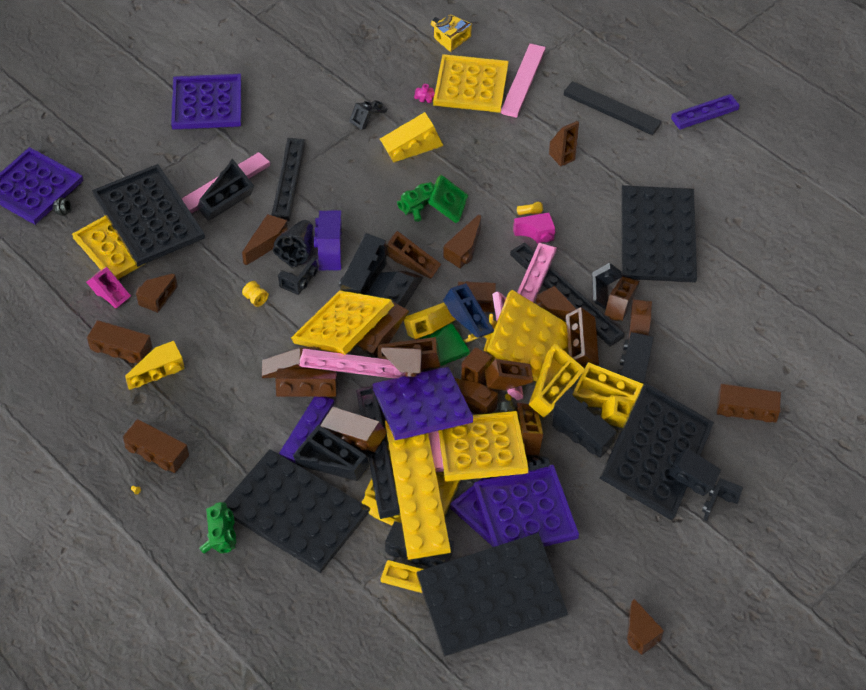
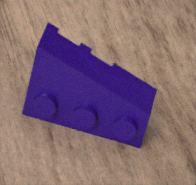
(328, 239)

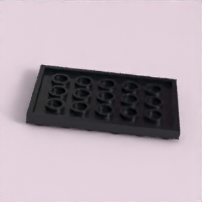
(148, 215)
(658, 234)
(648, 446)
(295, 510)
(491, 594)

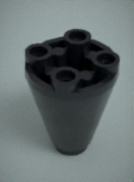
(295, 243)

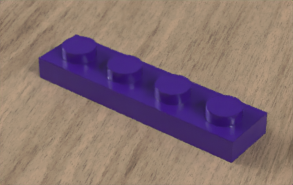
(705, 111)
(313, 416)

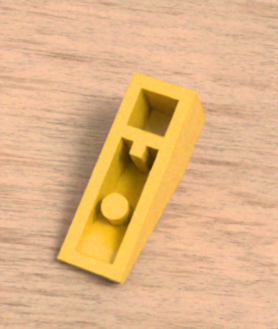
(616, 411)

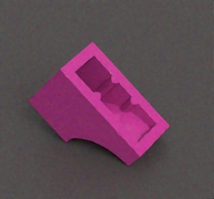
(537, 227)
(108, 287)

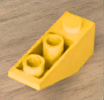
(427, 321)
(157, 364)

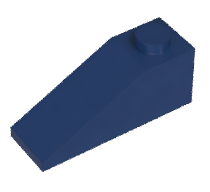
(467, 311)

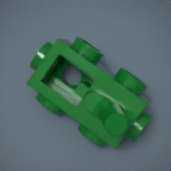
(415, 200)
(220, 529)

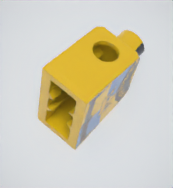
(451, 31)

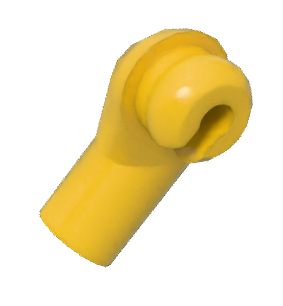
(535, 208)

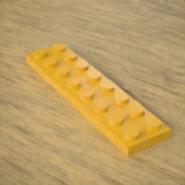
(418, 496)

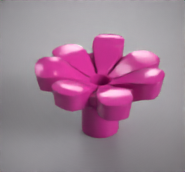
(424, 93)

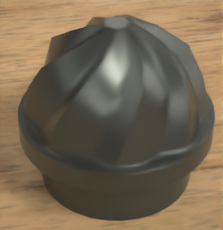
(62, 206)
(506, 407)

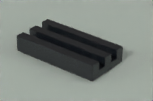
(537, 462)

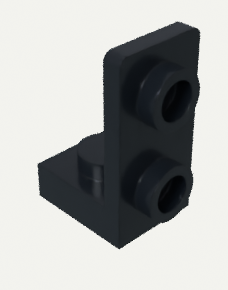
(363, 111)
(602, 278)
(296, 284)
(724, 489)

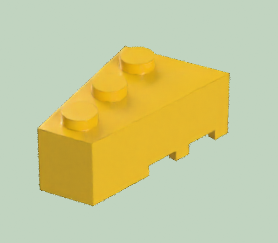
(411, 139)
(555, 378)
(600, 385)

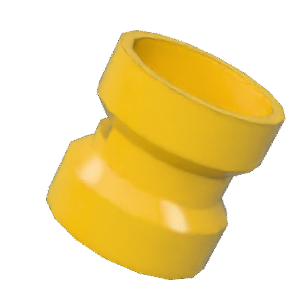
(257, 295)

